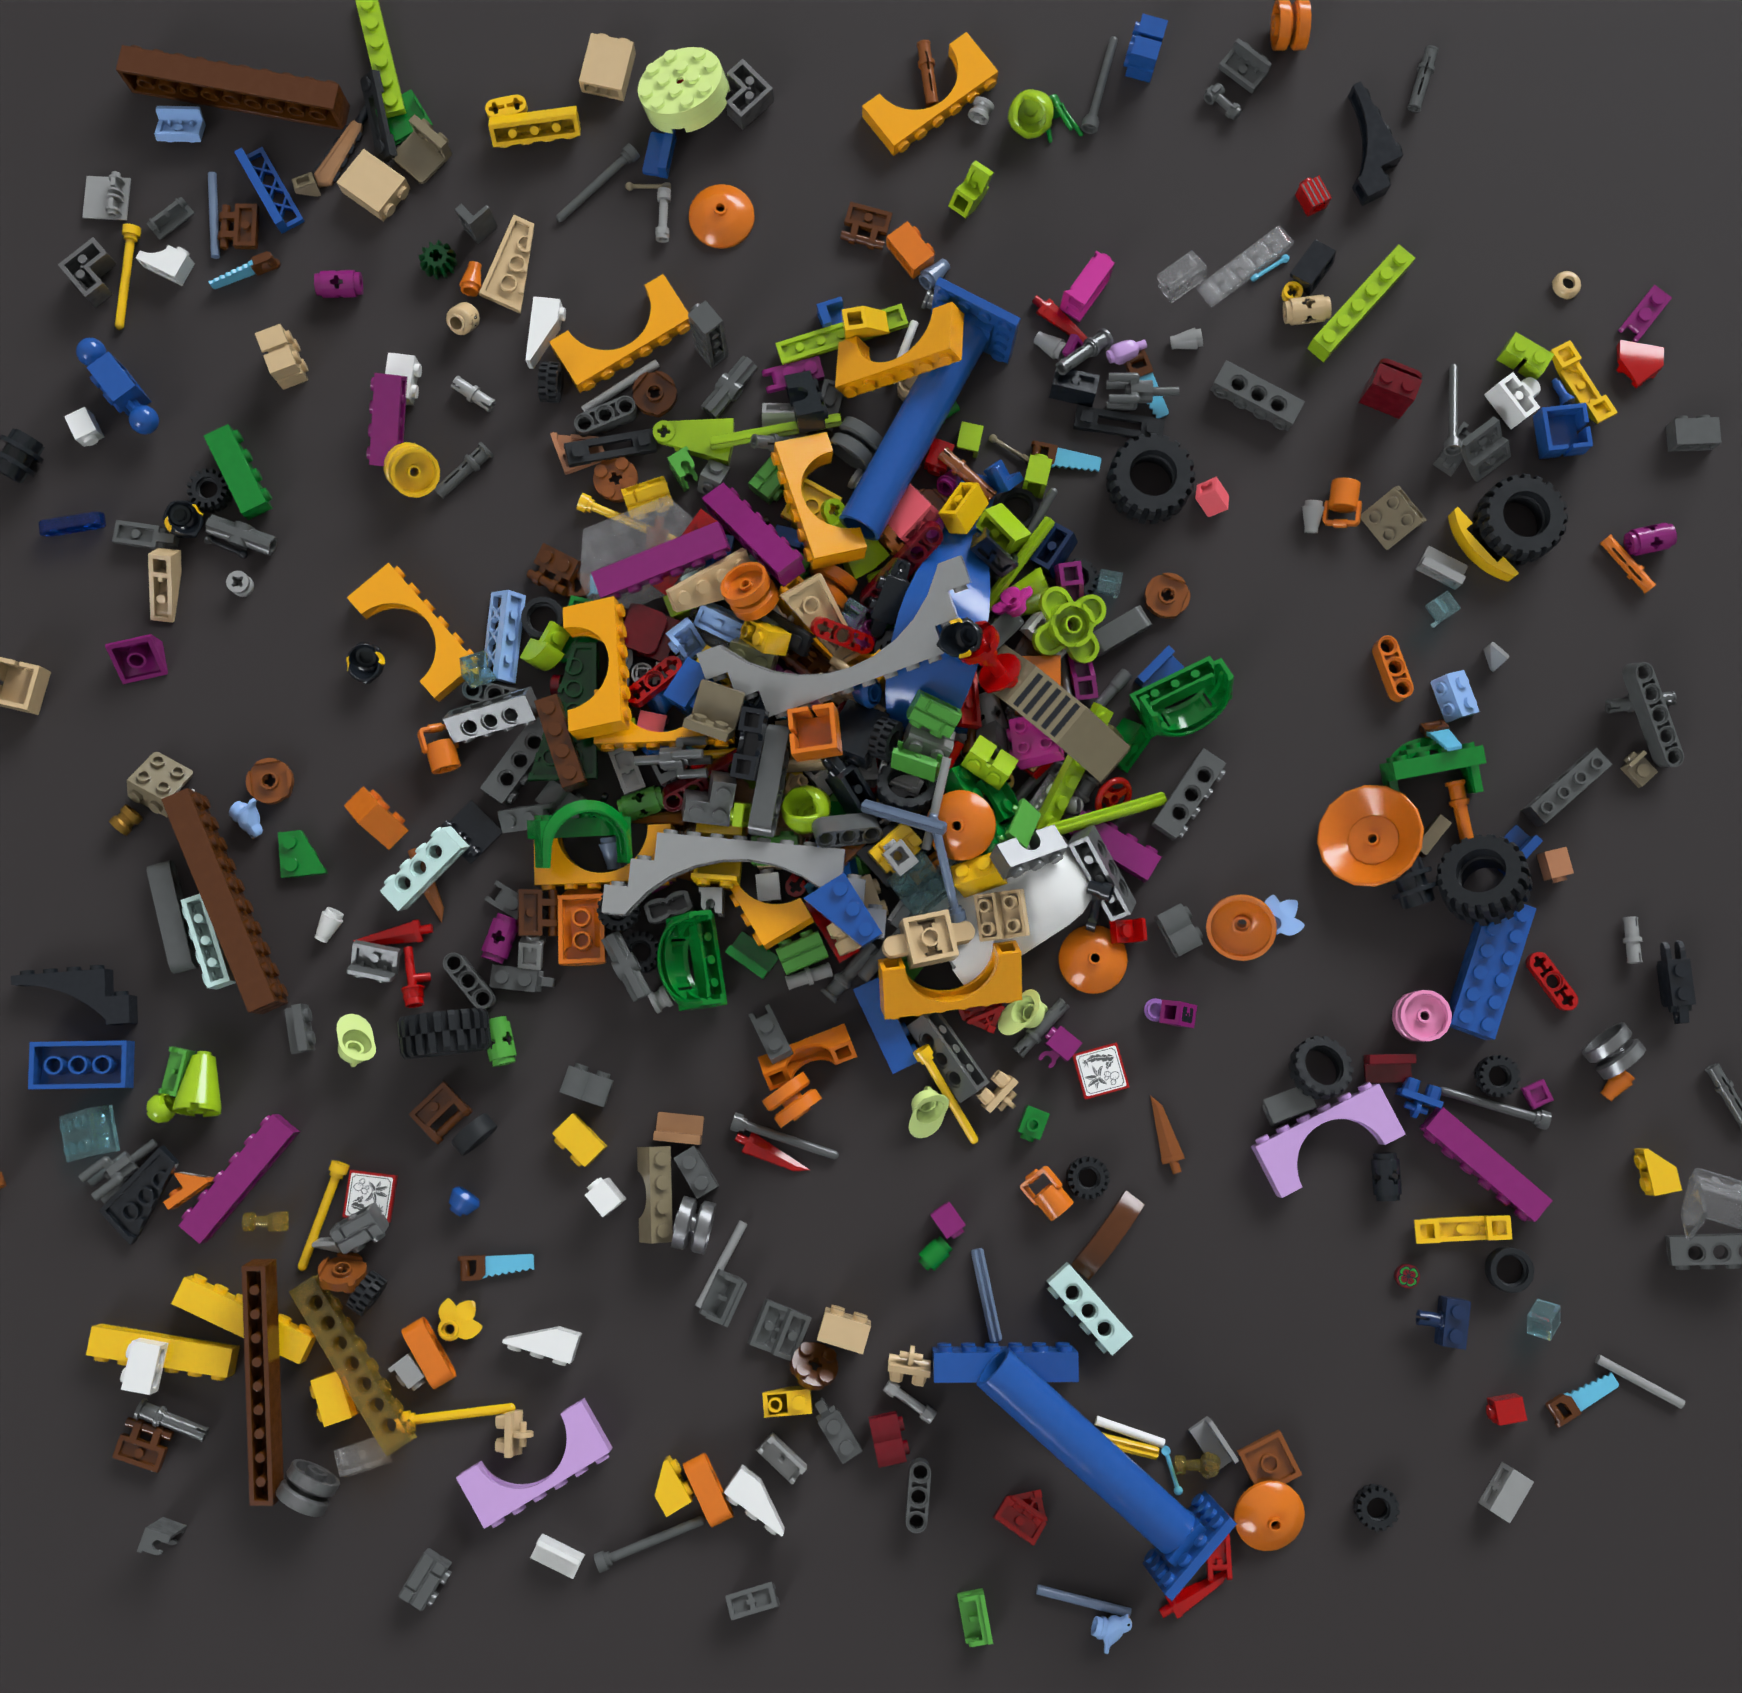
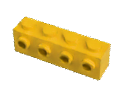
(534, 126)

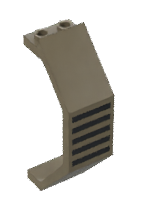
(1064, 719)

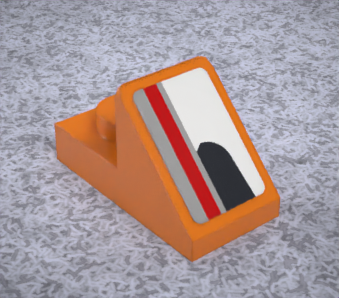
(191, 1184)

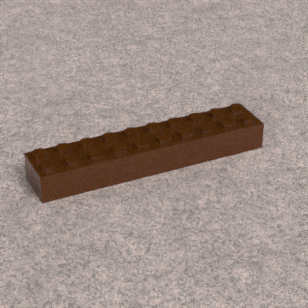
(233, 87)
(225, 901)

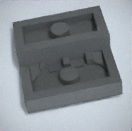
(1485, 449)
(779, 1329)

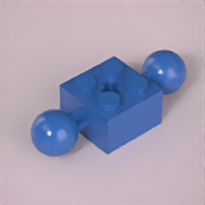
(117, 385)

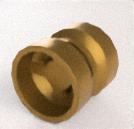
(126, 820)

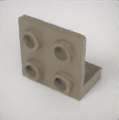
(1392, 517)
(715, 711)

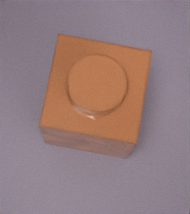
(1555, 864)

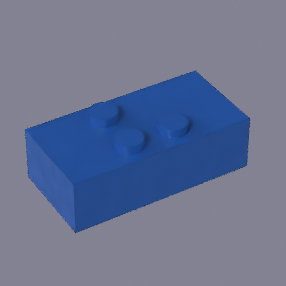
(81, 1064)

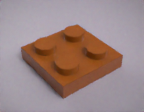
(1269, 1459)

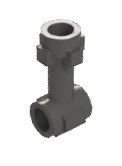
(1215, 94)

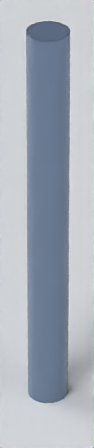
(213, 215)
(1082, 1600)

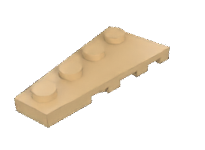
(509, 268)
(704, 585)
(814, 599)

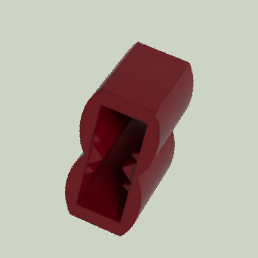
(887, 1438)

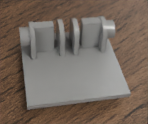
(106, 197)

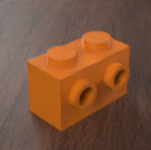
(910, 249)

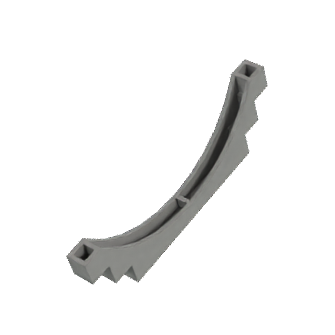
(913, 645)
(682, 853)

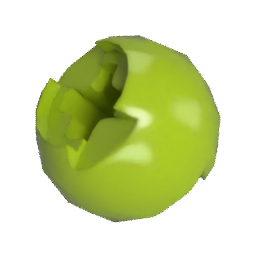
(160, 1108)

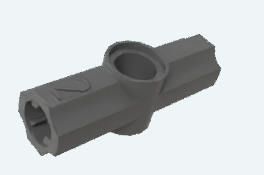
(729, 387)
(241, 535)
(626, 966)

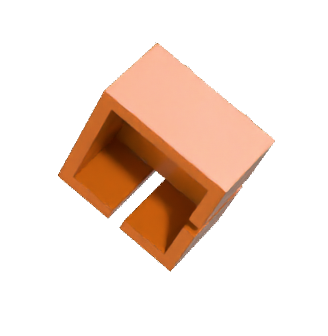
(817, 735)

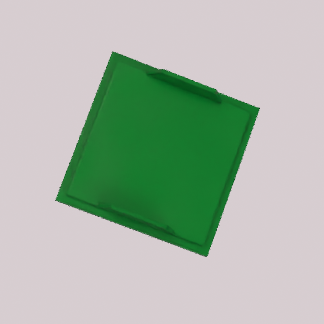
(400, 124)

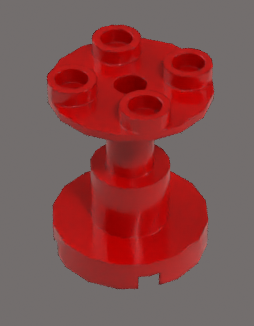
(998, 670)

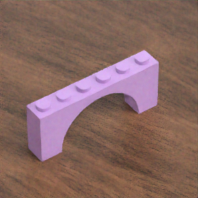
(1280, 1151)
(496, 1498)

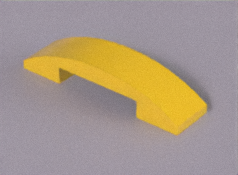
(1579, 384)
(1475, 551)
(1463, 1228)

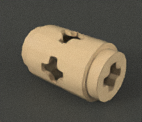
(1317, 307)

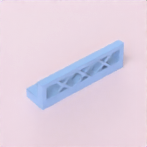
(718, 621)
(506, 635)

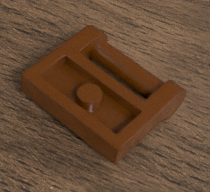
(434, 1107)

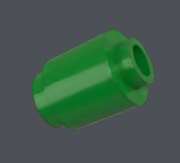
(934, 1253)

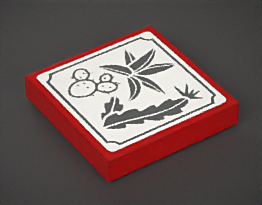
(1100, 1071)
(370, 1188)

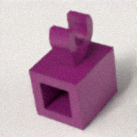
(1061, 1043)

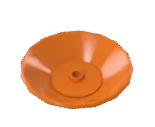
(1357, 817)

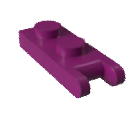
(1646, 312)
(778, 372)

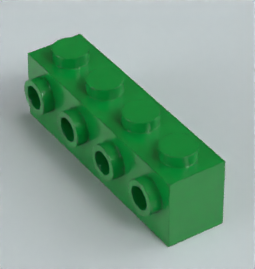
(238, 471)

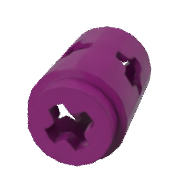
(326, 280)
(1650, 539)
(500, 926)

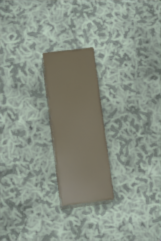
(1434, 833)

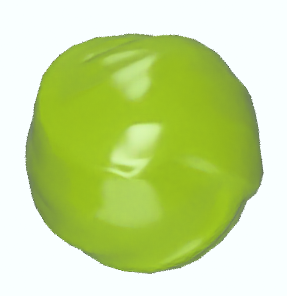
(1031, 113)
(803, 806)

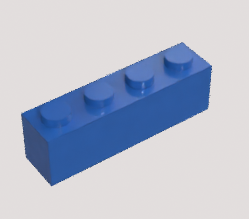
(888, 1032)

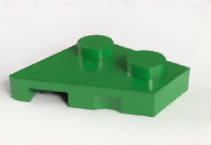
(298, 856)

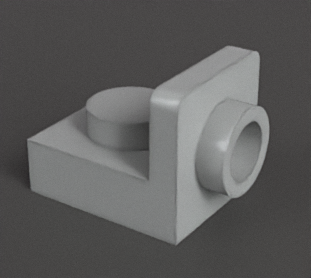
(531, 952)

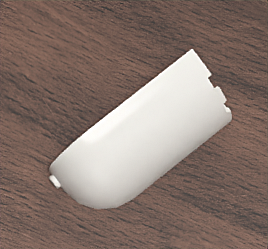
(1053, 901)

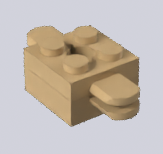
(928, 939)

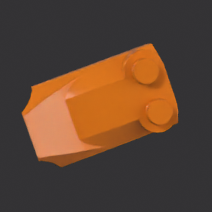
(580, 928)

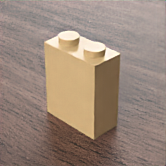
(607, 66)
(373, 185)

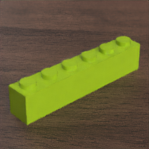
(1361, 303)

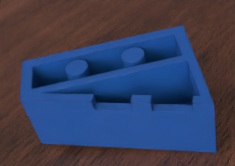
(845, 909)

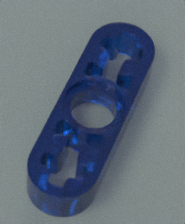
(72, 524)

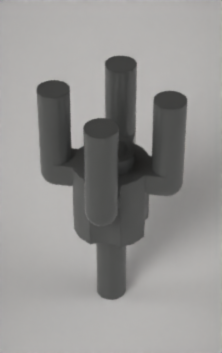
(1135, 391)
(679, 758)
(115, 1170)

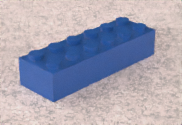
(1489, 974)
(967, 1362)

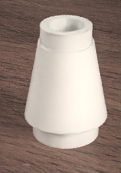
(328, 924)

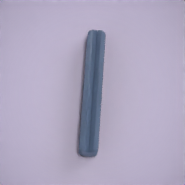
(904, 817)
(986, 1295)

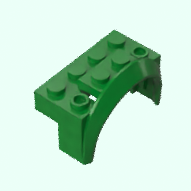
(1192, 715)
(1403, 765)
(1001, 800)
(561, 825)
(672, 958)

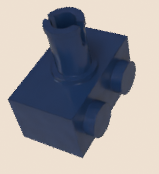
(1054, 549)
(1450, 1321)

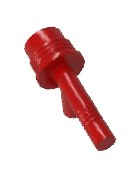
(413, 993)

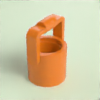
(1343, 499)
(440, 753)
(1050, 1199)

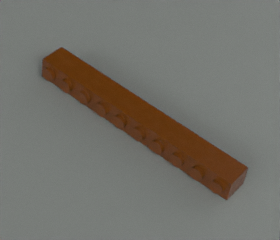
(262, 1380)

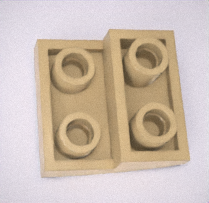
(1001, 915)

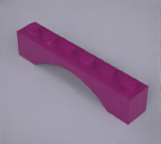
(1081, 675)

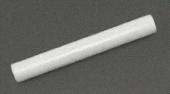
(908, 338)
(1129, 1431)

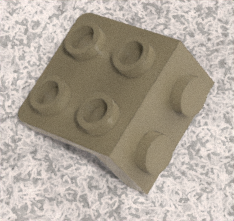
(422, 151)
(156, 780)

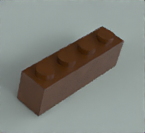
(561, 743)

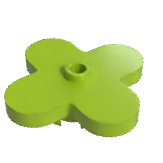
(1083, 617)

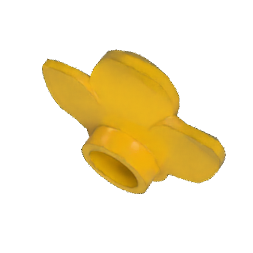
(460, 1317)

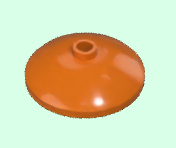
(725, 227)
(976, 821)
(1239, 940)
(1081, 971)
(1261, 1507)

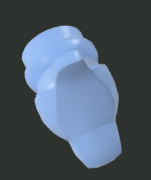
(247, 817)
(1110, 1629)

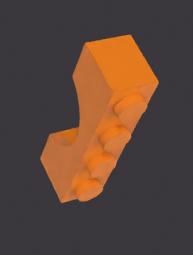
(828, 1045)

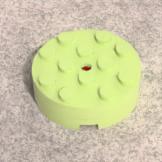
(683, 89)

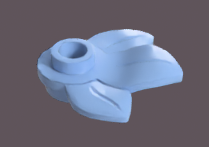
(1284, 915)

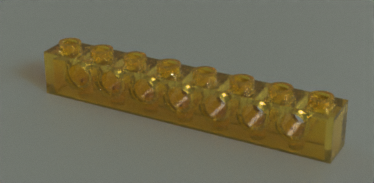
(364, 1399)

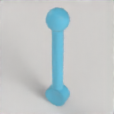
(1284, 259)
(1166, 1451)

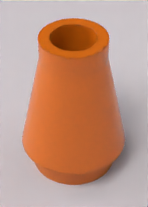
(471, 280)
(1617, 1085)

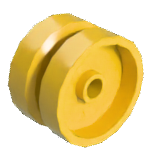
(424, 468)

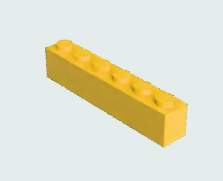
(226, 1311)
(183, 1353)

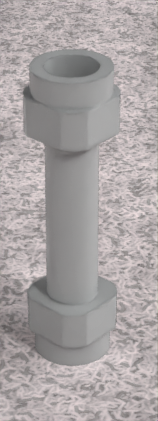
(662, 230)
(926, 1412)

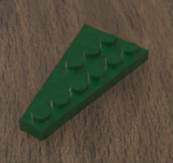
(575, 689)

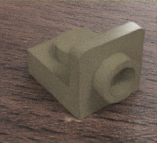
(1638, 768)

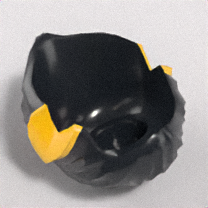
(183, 519)
(960, 637)
(365, 662)

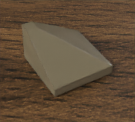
(306, 185)

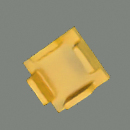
(813, 496)

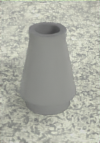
(1187, 340)
(1050, 344)
(1312, 515)

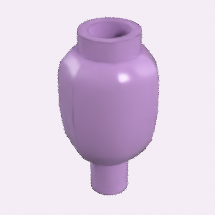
(1125, 351)

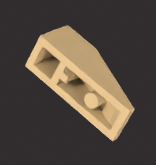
(164, 583)

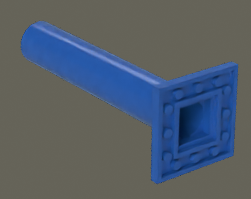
(925, 410)
(1180, 1535)

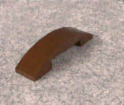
(1108, 1235)

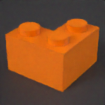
(373, 815)

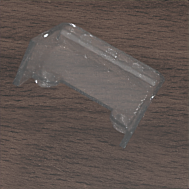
(1713, 1198)

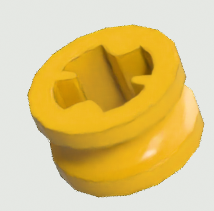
(1291, 285)

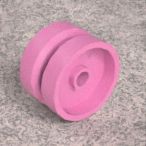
(1435, 1017)

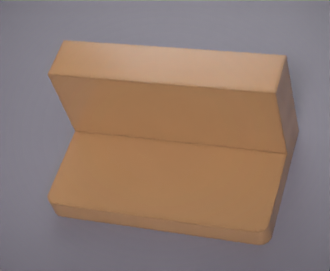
(679, 1128)

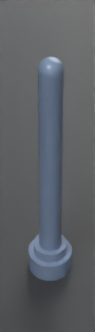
(956, 912)

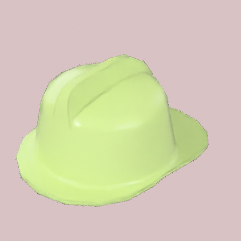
(1022, 1013)
(355, 1039)
(928, 1112)

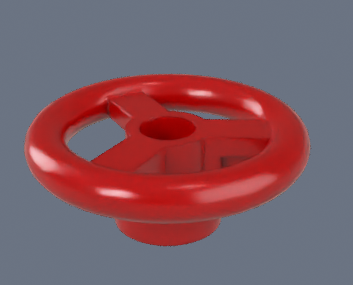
(1110, 795)

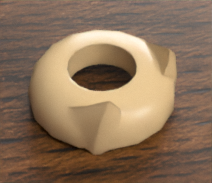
(1561, 290)

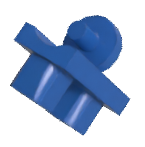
(1430, 1098)

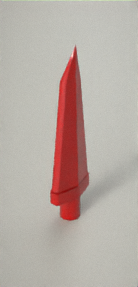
(1054, 315)
(404, 933)
(761, 1149)
(1191, 1595)

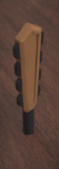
(336, 158)

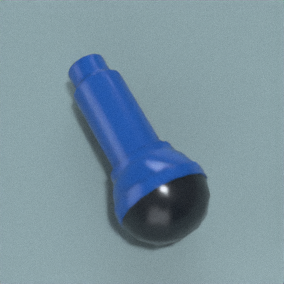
(1564, 397)

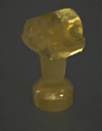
(274, 1222)
(1208, 1465)

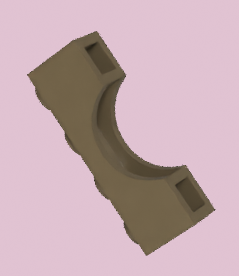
(655, 1168)

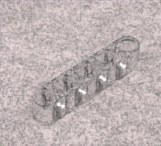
(1245, 265)

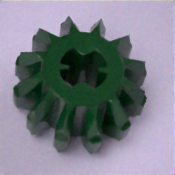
(445, 256)

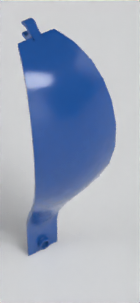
(947, 677)

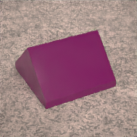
(138, 658)

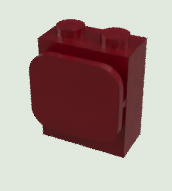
(1391, 388)
(647, 632)

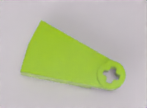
(696, 436)
(875, 551)

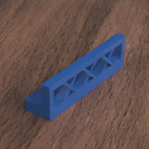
(261, 188)

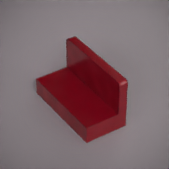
(1388, 1067)

